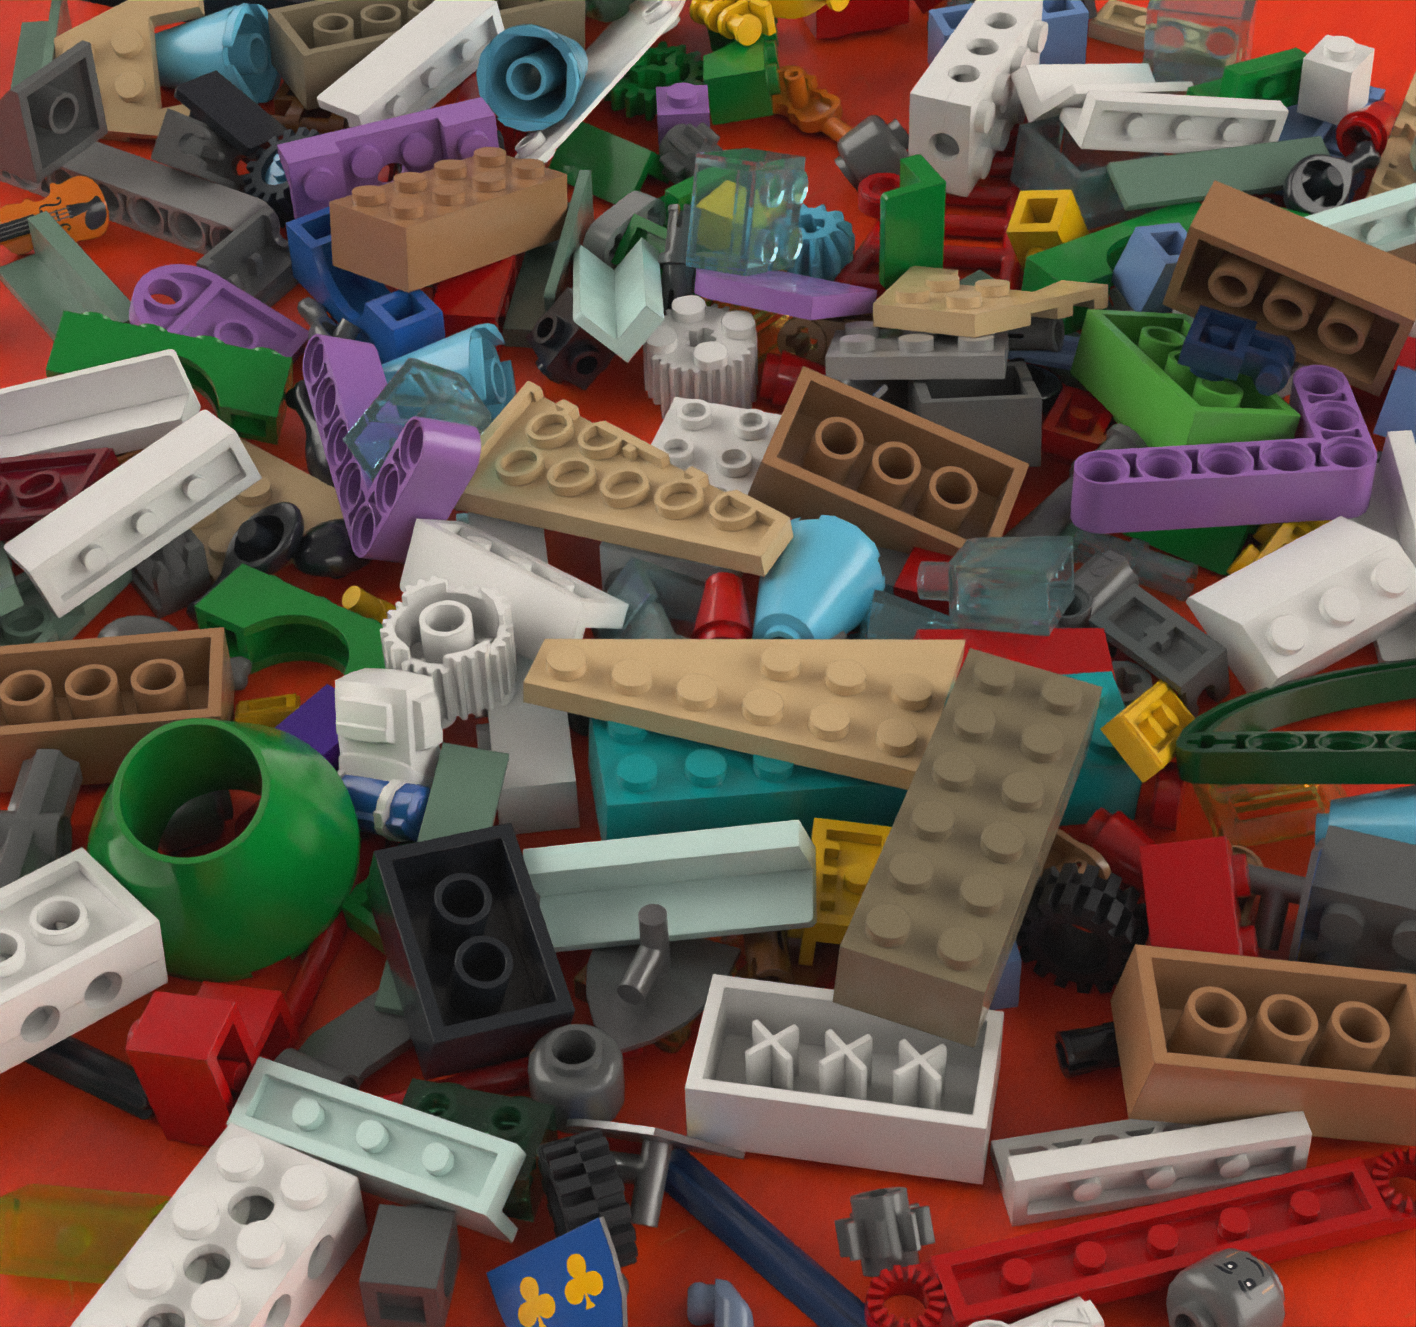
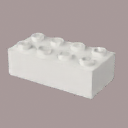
(717, 441)
(838, 1086)

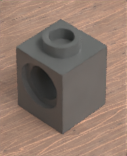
(410, 1267)

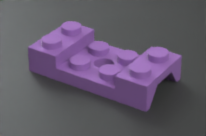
(338, 161)

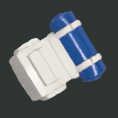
(388, 748)

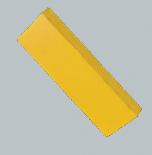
(1149, 729)

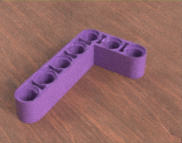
(422, 471)
(1300, 479)

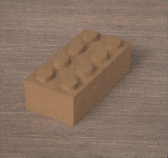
(448, 219)
(1298, 280)
(883, 470)
(107, 695)
(1265, 1037)

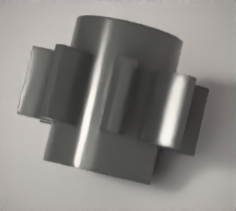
(680, 149)
(884, 1230)

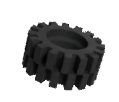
(1089, 903)
(585, 1185)

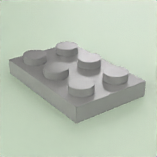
(898, 354)

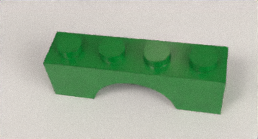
(741, 77)
(1095, 256)
(238, 382)
(282, 623)

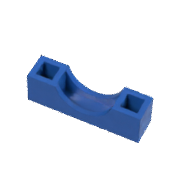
(390, 321)

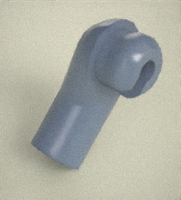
(717, 1305)

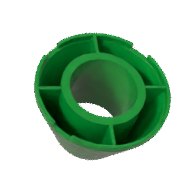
(263, 890)

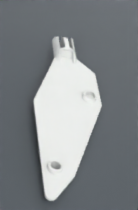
(608, 62)

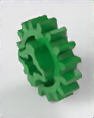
(654, 69)

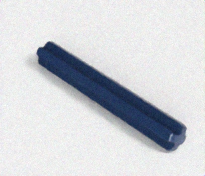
(761, 1244)

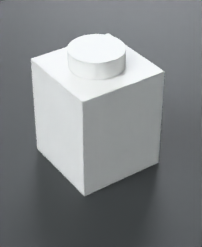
(1335, 79)

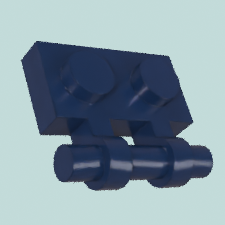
(1227, 344)

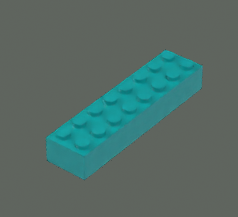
(673, 785)

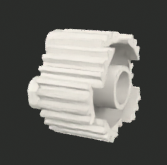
(702, 355)
(456, 639)

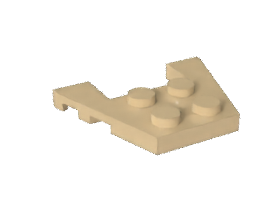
(128, 63)
(937, 303)

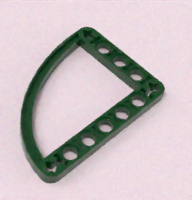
(1237, 748)

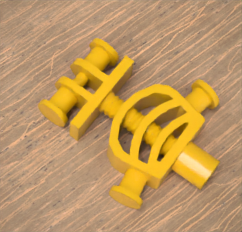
(749, 18)

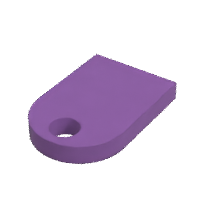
(786, 294)
(213, 308)

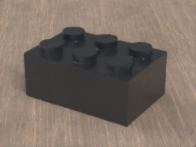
(467, 949)

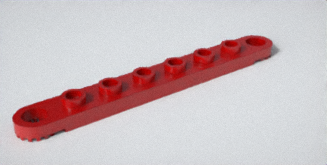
(1151, 1244)

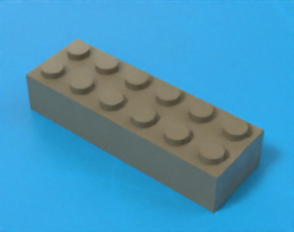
(326, 38)
(967, 848)

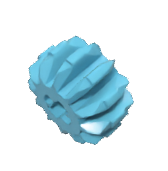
(825, 244)

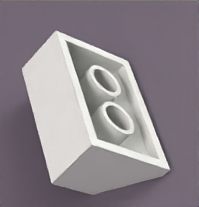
(1308, 603)

